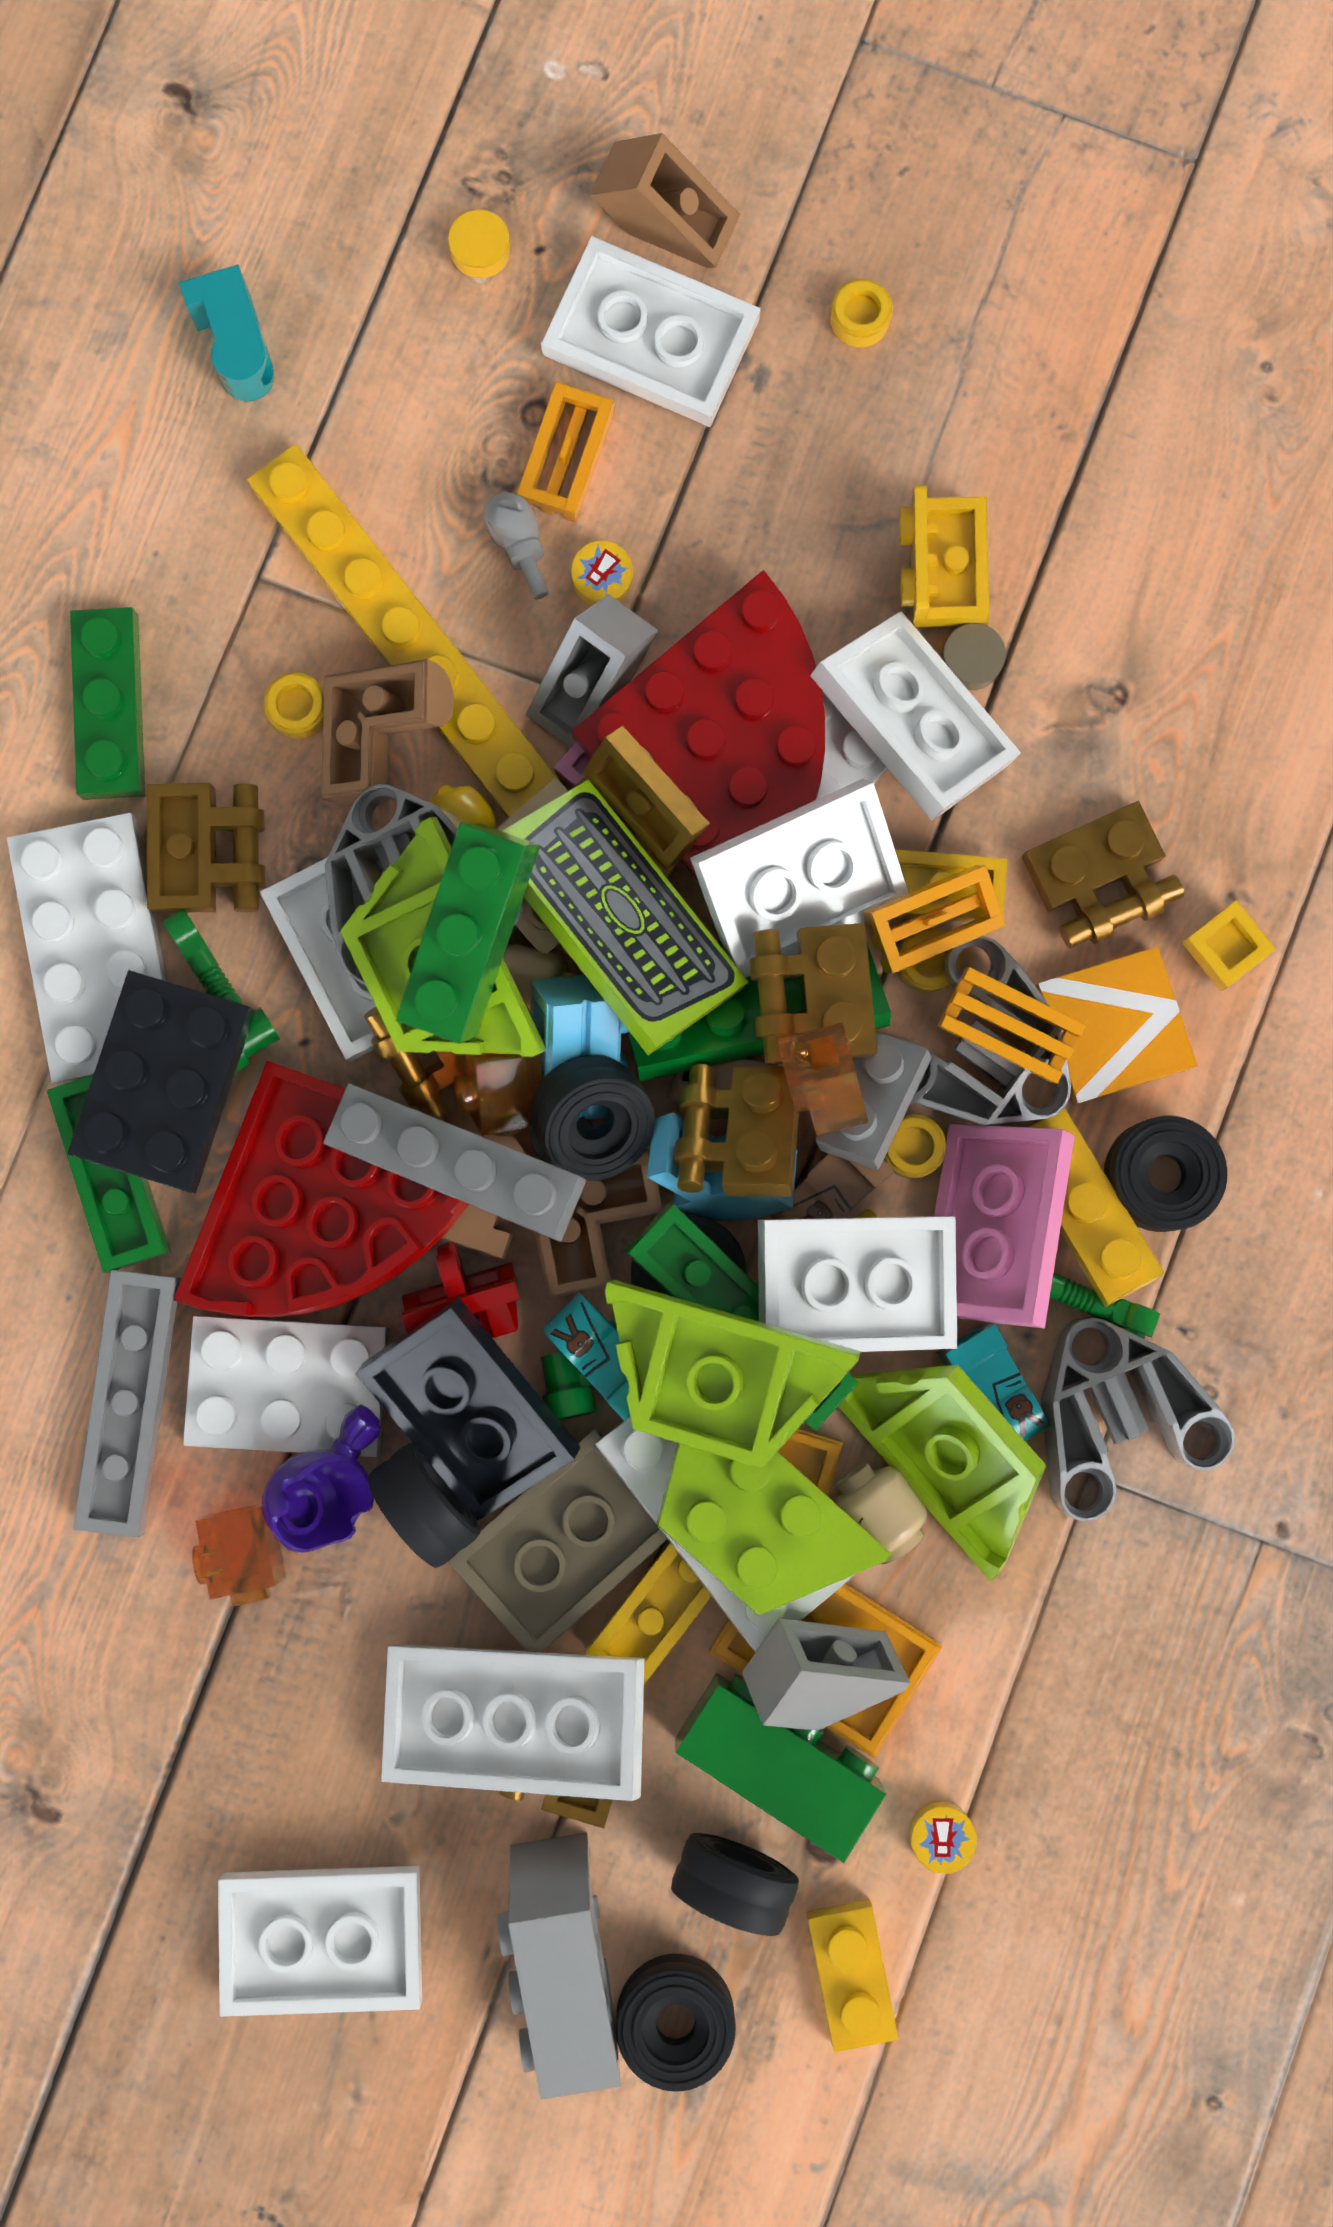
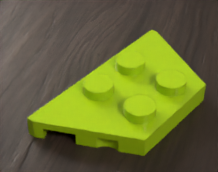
(386, 940)
(718, 1375)
(952, 1452)
(762, 1528)

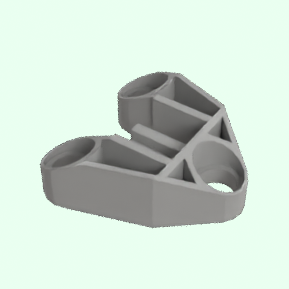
(354, 857)
(956, 1092)
(1166, 1387)

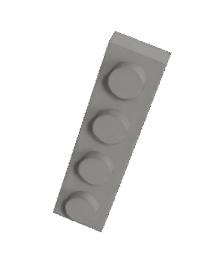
(455, 1162)
(127, 1404)

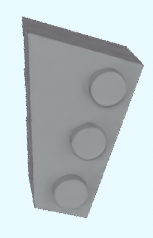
(559, 1968)

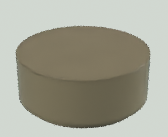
(974, 655)

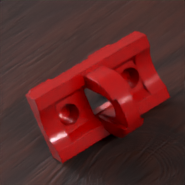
(487, 1292)

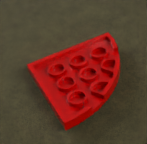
(728, 715)
(301, 1220)

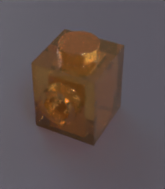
(497, 1091)
(237, 1555)

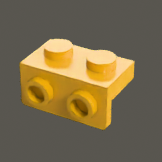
(947, 560)

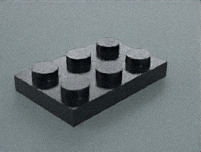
(161, 1081)
(468, 1409)

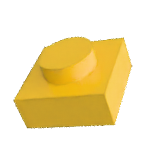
(1228, 945)

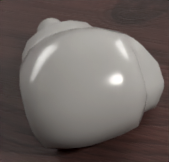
(515, 527)

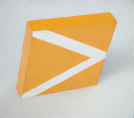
(1130, 1021)

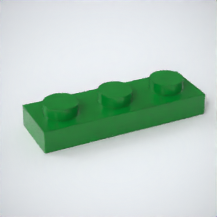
(107, 703)
(114, 1202)

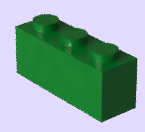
(467, 932)
(782, 1769)

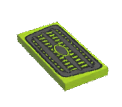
(623, 919)

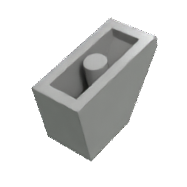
(590, 666)
(821, 1673)

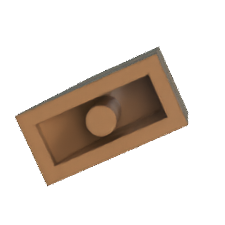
(664, 199)

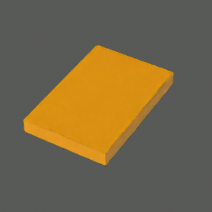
(854, 1609)

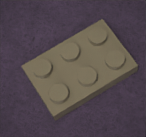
(559, 1548)

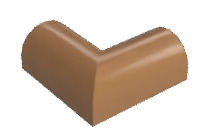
(364, 710)
(580, 1258)

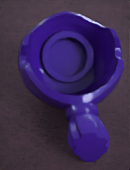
(322, 1492)

